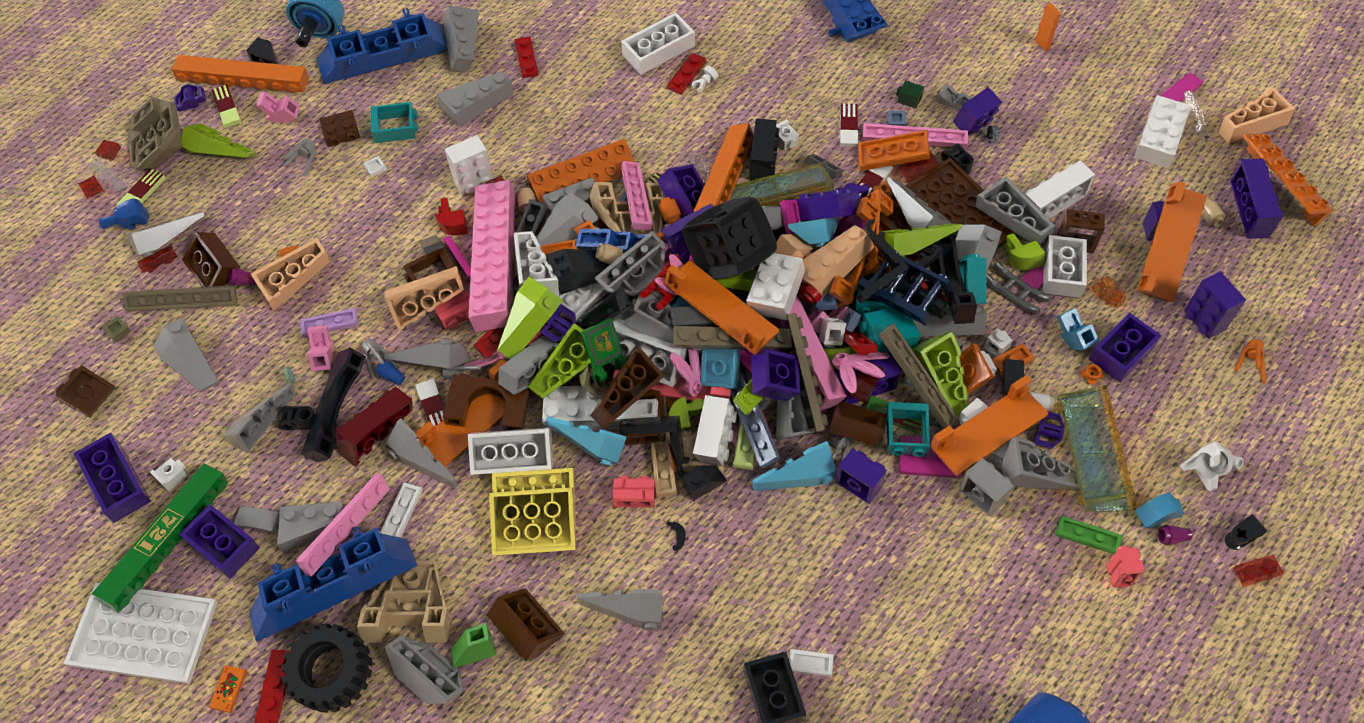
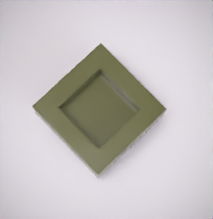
(116, 329)

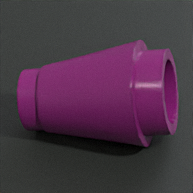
(240, 277)
(1173, 534)

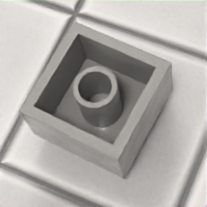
(986, 487)

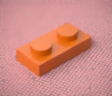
(1017, 353)

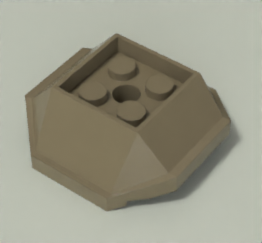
(154, 134)

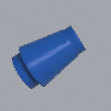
(390, 373)

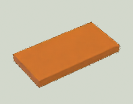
(893, 150)

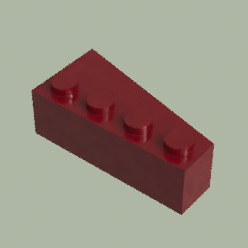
(372, 424)

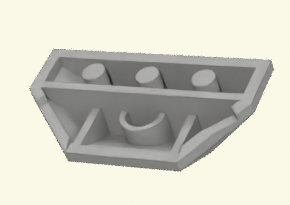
(635, 267)
(424, 670)

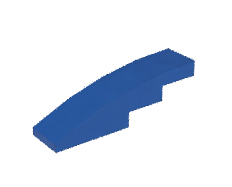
(592, 238)

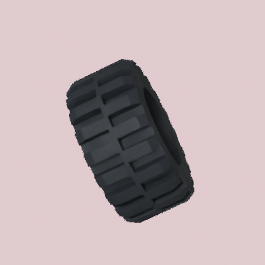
(306, 652)

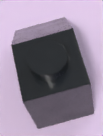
(262, 51)
(702, 480)

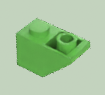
(473, 646)

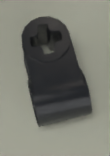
(959, 156)
(295, 418)
(1245, 533)

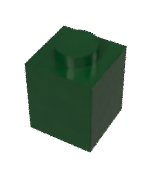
(910, 94)

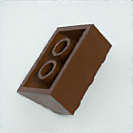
(209, 260)
(524, 623)

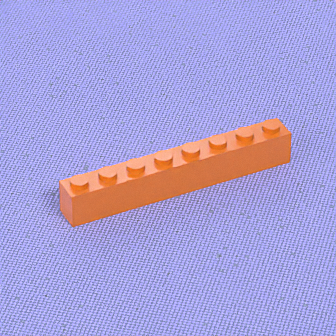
(240, 73)
(727, 166)

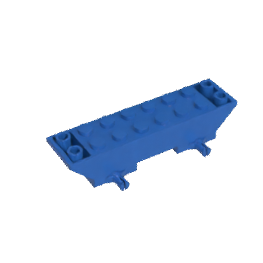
(854, 18)
(358, 53)
(360, 565)

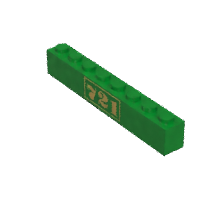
(159, 539)

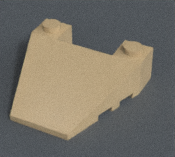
(616, 213)
(407, 600)

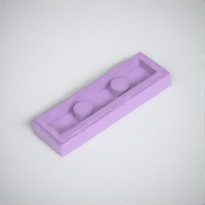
(335, 321)

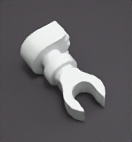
(710, 74)

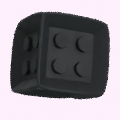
(730, 238)

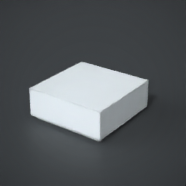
(375, 166)

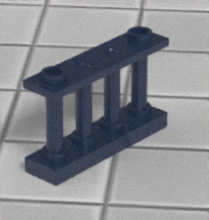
(903, 304)

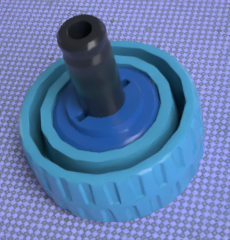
(315, 18)

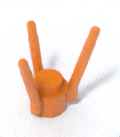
(1254, 351)

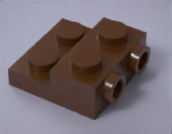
(339, 128)
(84, 391)

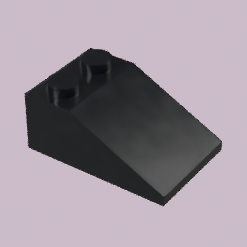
(575, 268)

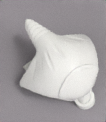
(1211, 462)

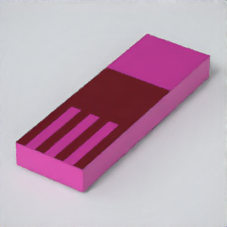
(458, 257)

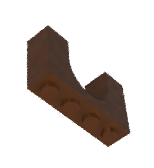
(466, 389)

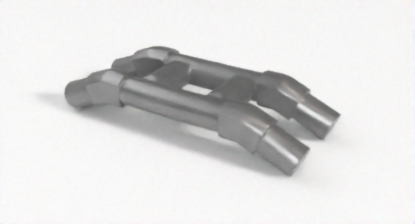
(1018, 300)

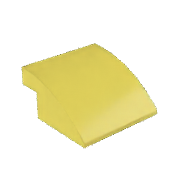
(533, 511)

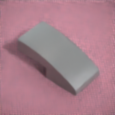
(951, 98)
(257, 519)

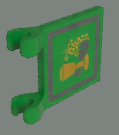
(603, 348)

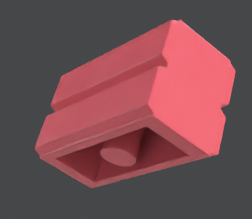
(453, 311)
(634, 492)
(1125, 566)

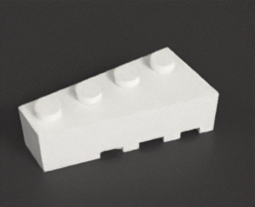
(533, 262)

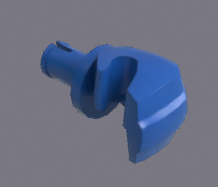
(126, 215)

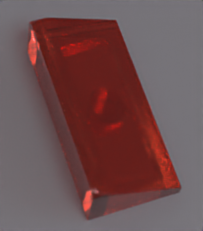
(917, 168)

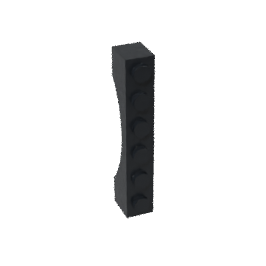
(960, 300)
(321, 435)

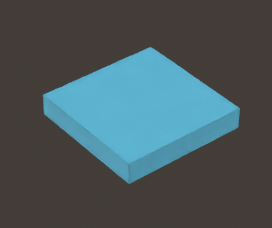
(720, 367)

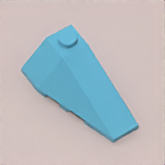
(816, 231)
(600, 444)
(809, 470)

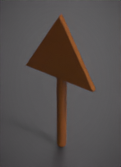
(671, 455)

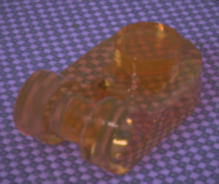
(1114, 297)

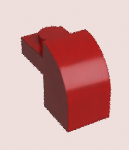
(451, 221)

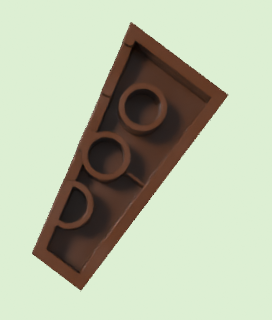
(629, 385)

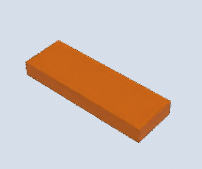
(1047, 26)

